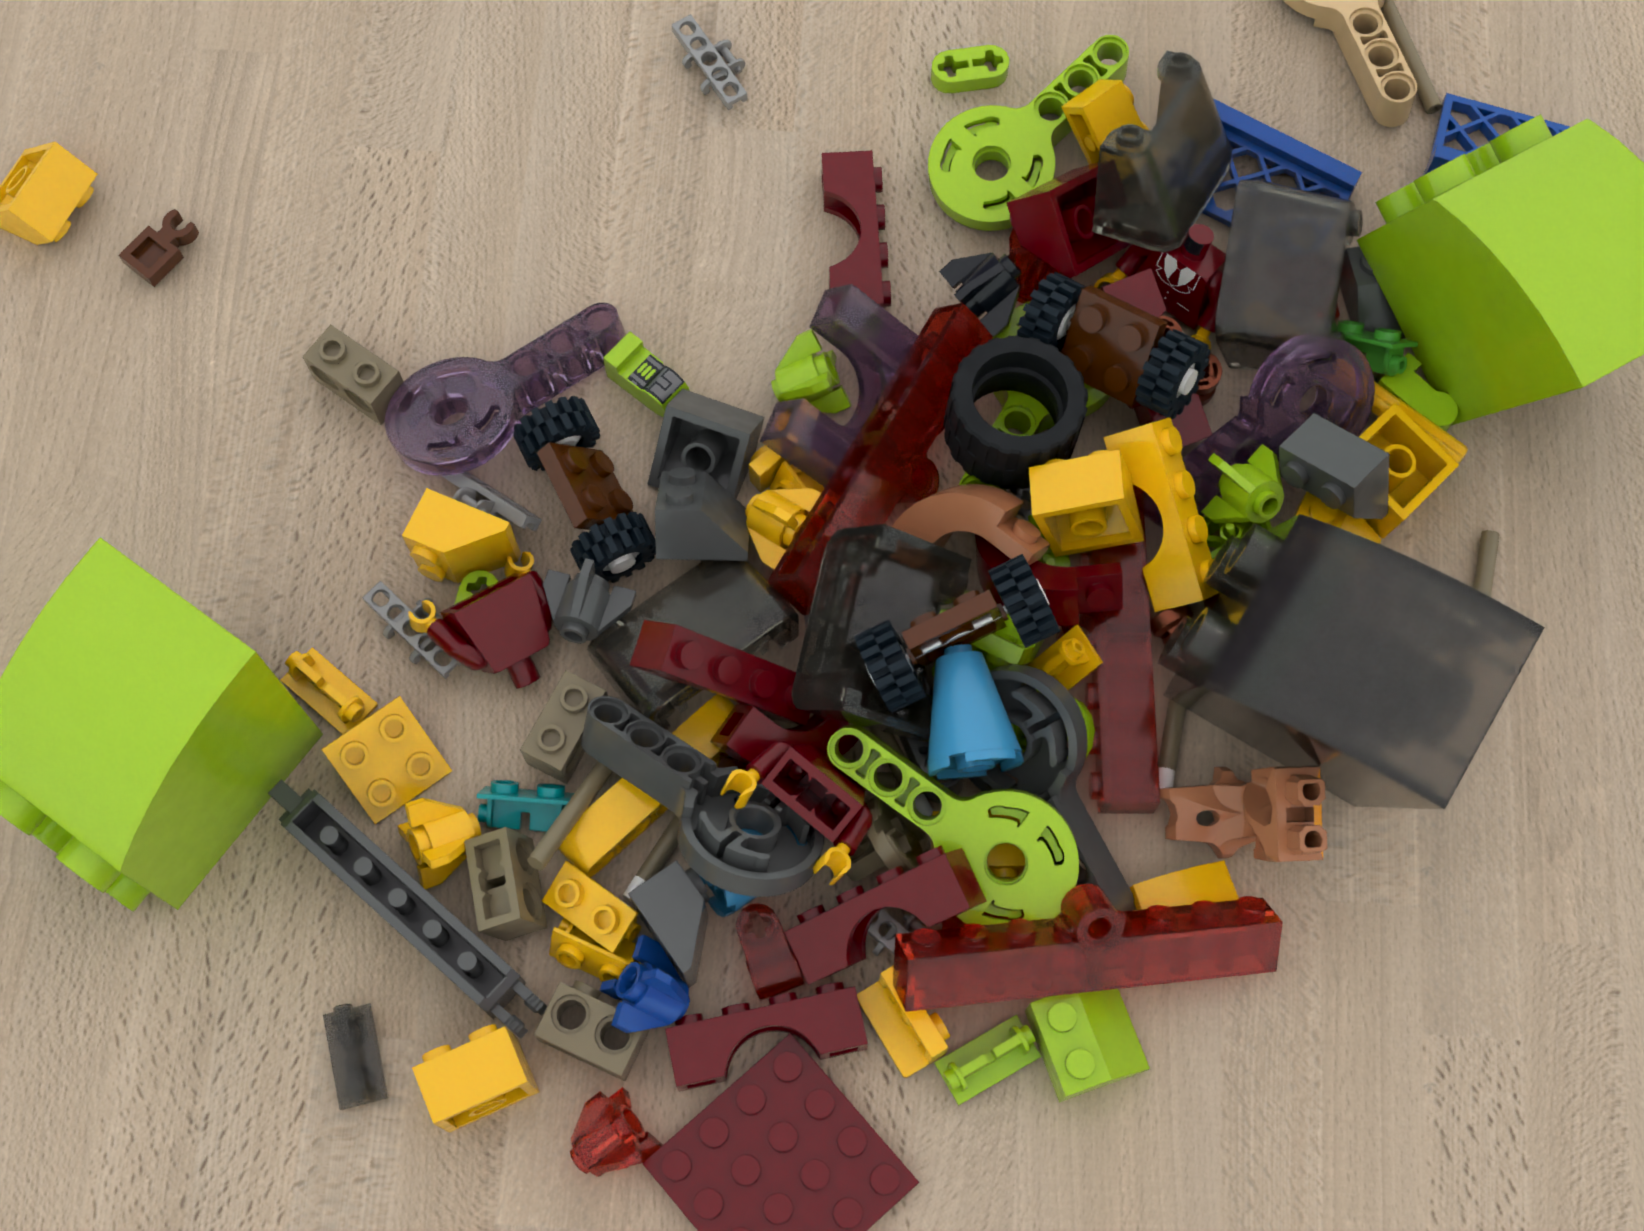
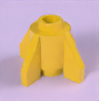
(775, 520)
(437, 837)

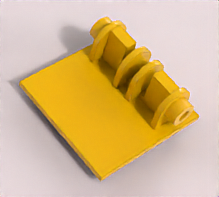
(386, 760)

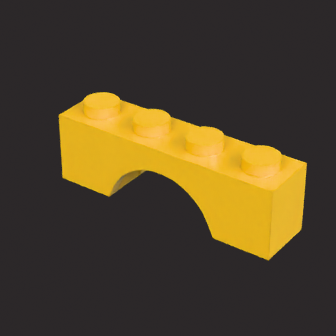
(1157, 467)

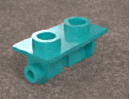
(508, 802)

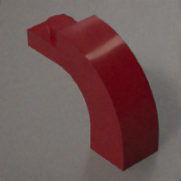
(1067, 588)
(750, 732)

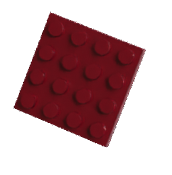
(781, 1155)

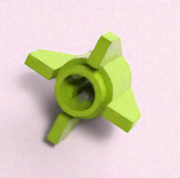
(810, 375)
(1248, 490)

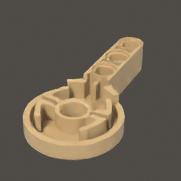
(1370, 53)

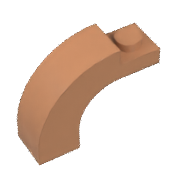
(976, 510)

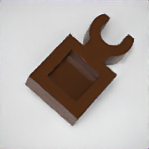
(157, 253)

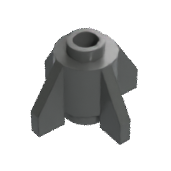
(584, 605)

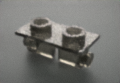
(355, 1055)

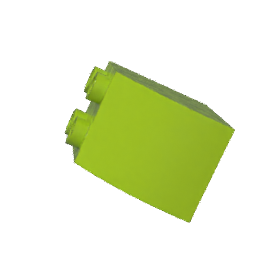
(1518, 265)
(139, 732)

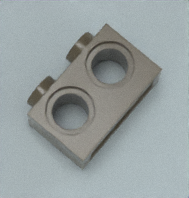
(353, 373)
(557, 734)
(504, 884)
(587, 1040)

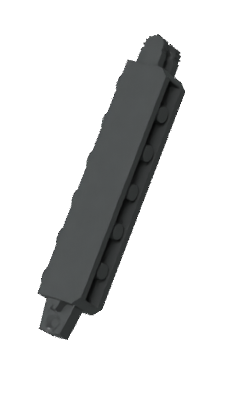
(405, 905)

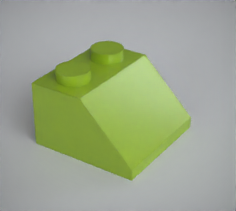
(1085, 1041)

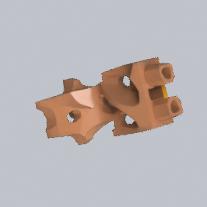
(1274, 809)

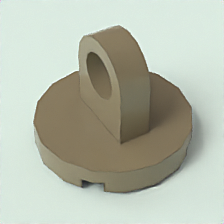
(889, 842)

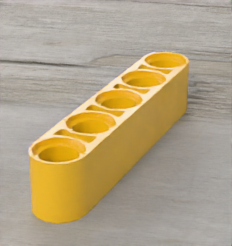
(628, 811)

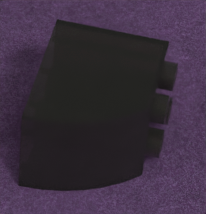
(1348, 661)

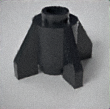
(987, 287)

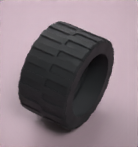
(1022, 367)

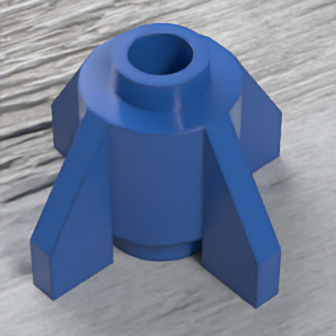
(649, 991)

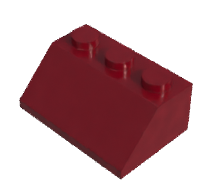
(1058, 222)

